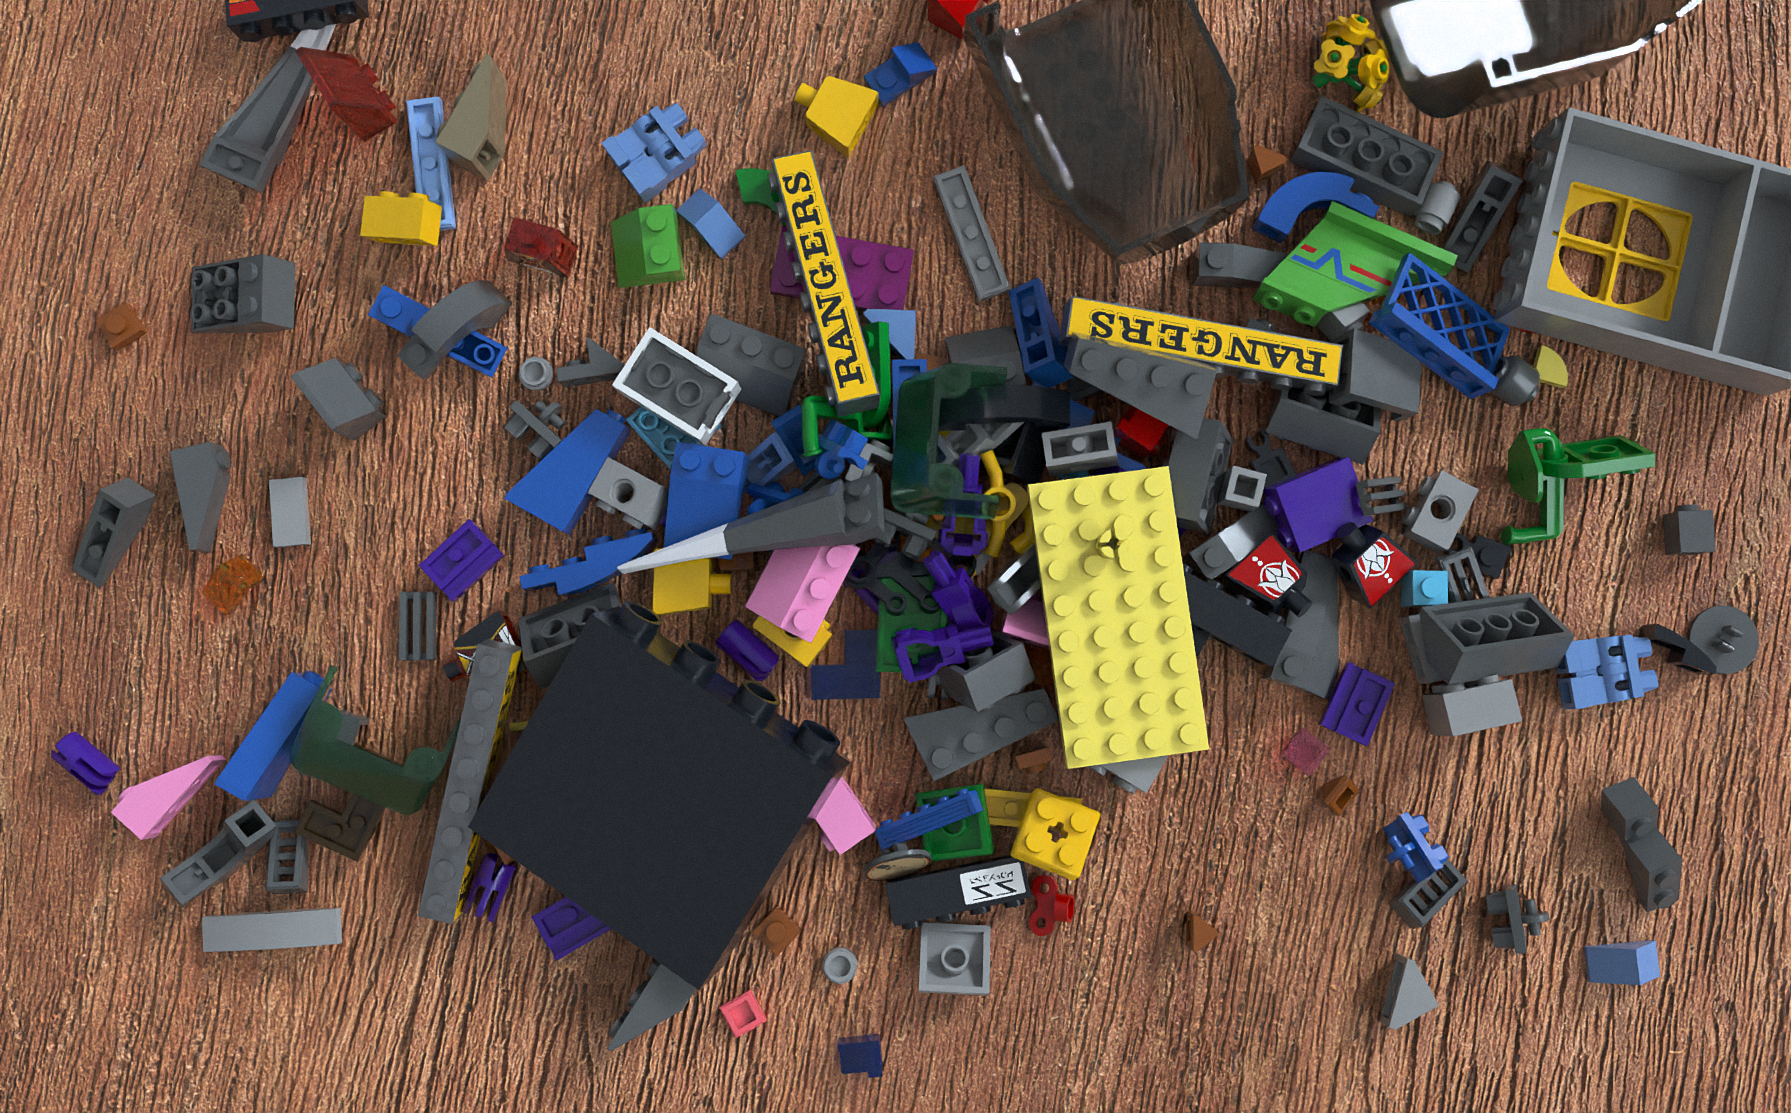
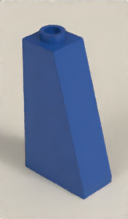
(560, 482)
(266, 750)

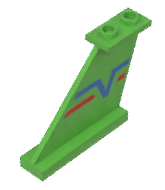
(1344, 264)

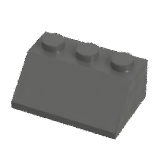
(761, 363)
(1323, 426)
(1198, 474)
(553, 630)

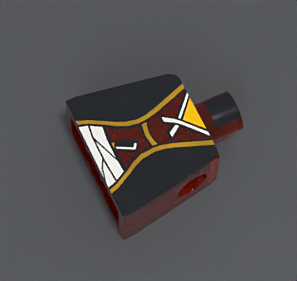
(537, 247)
(495, 627)

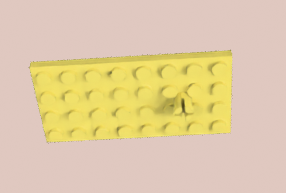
(1117, 617)

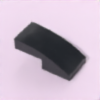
(1682, 651)

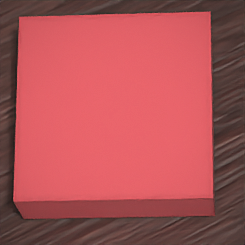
(743, 1013)

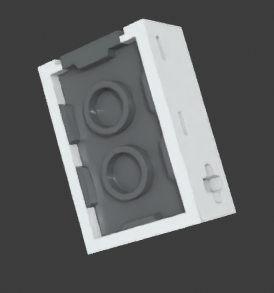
(677, 386)

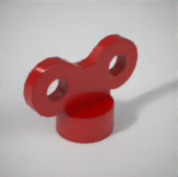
(1050, 906)

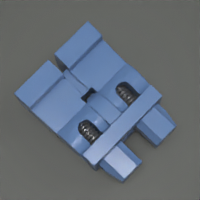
(668, 152)
(1598, 671)

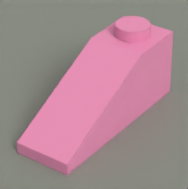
(154, 803)

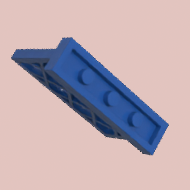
(1433, 346)

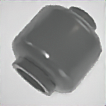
(1516, 380)

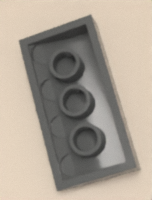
(1379, 158)

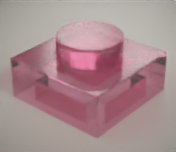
(1305, 751)

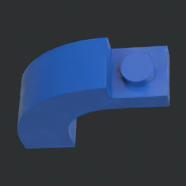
(1305, 194)

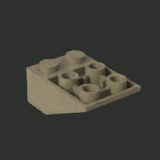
(476, 127)

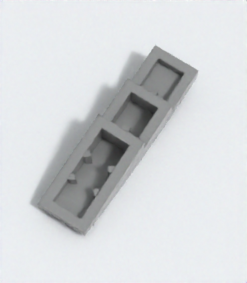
(975, 440)
(272, 929)

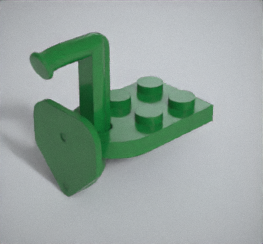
(813, 407)
(1541, 474)

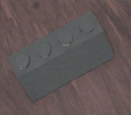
(1492, 637)

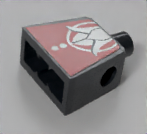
(1369, 562)
(1270, 579)

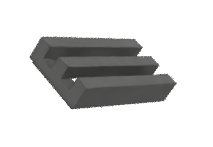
(1391, 494)
(1454, 558)
(404, 625)

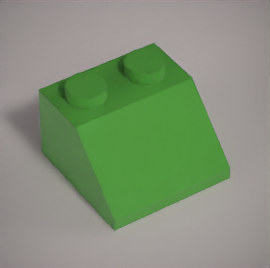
(648, 247)

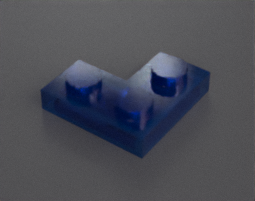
(854, 679)

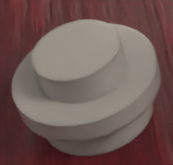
(536, 373)

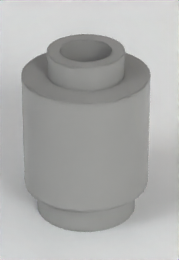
(1437, 207)

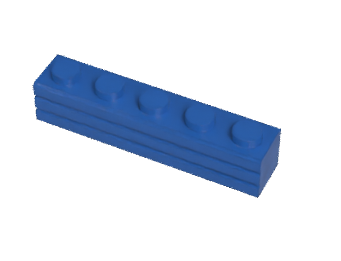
(928, 818)

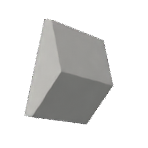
(954, 959)

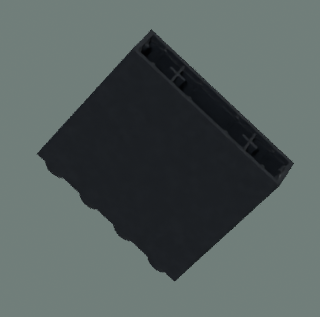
(659, 791)

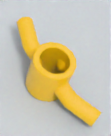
(996, 485)

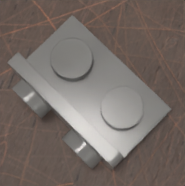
(873, 452)

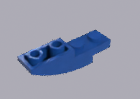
(403, 313)
(600, 564)

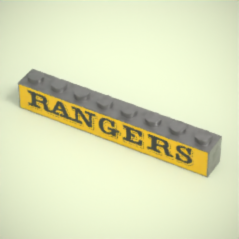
(824, 284)
(1228, 348)
(469, 779)

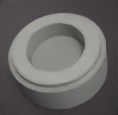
(840, 965)

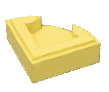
(1550, 367)

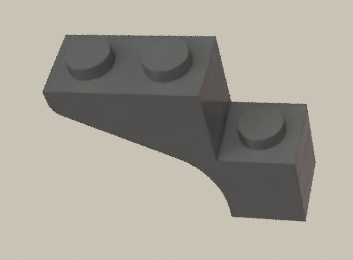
(1016, 581)
(1650, 856)

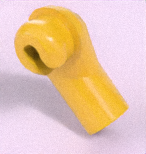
(1027, 537)

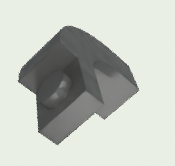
(449, 321)
(232, 847)

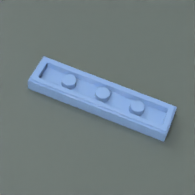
(428, 159)

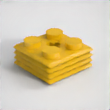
(1035, 845)

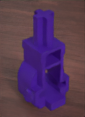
(965, 543)
(958, 595)
(951, 646)

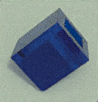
(861, 1055)

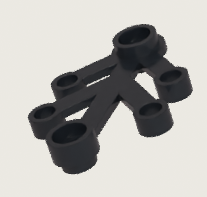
(902, 572)

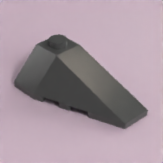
(1312, 649)

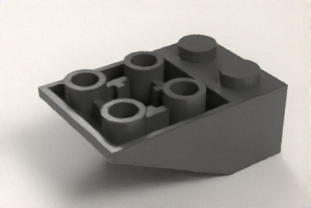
(243, 296)
(651, 1004)

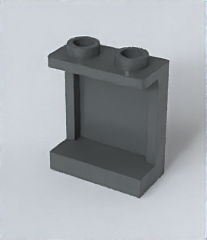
(1377, 375)

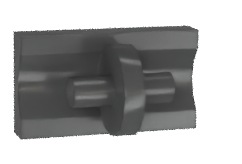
(523, 419)
(918, 536)
(1513, 935)

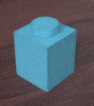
(1424, 588)

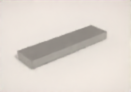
(971, 233)

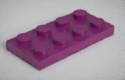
(874, 271)

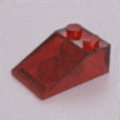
(350, 90)

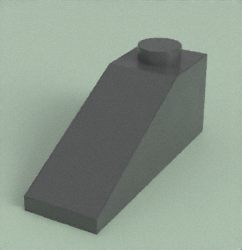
(1481, 213)
(1233, 265)
(202, 487)
(112, 527)
(1231, 544)

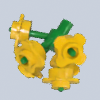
(1338, 50)

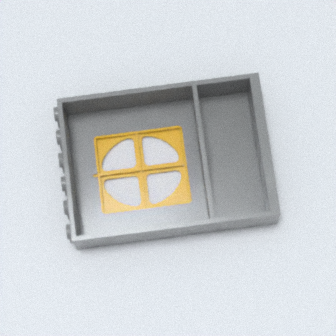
(1727, 266)

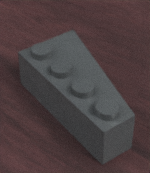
(1152, 381)
(961, 736)

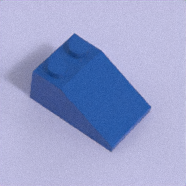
(704, 491)

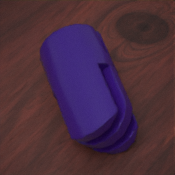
(747, 650)
(85, 762)
(491, 881)

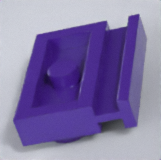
(461, 560)
(1356, 704)
(567, 927)

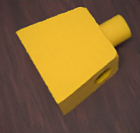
(838, 111)
(687, 586)

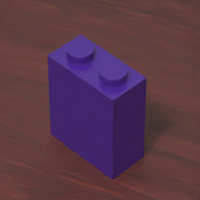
(1315, 504)

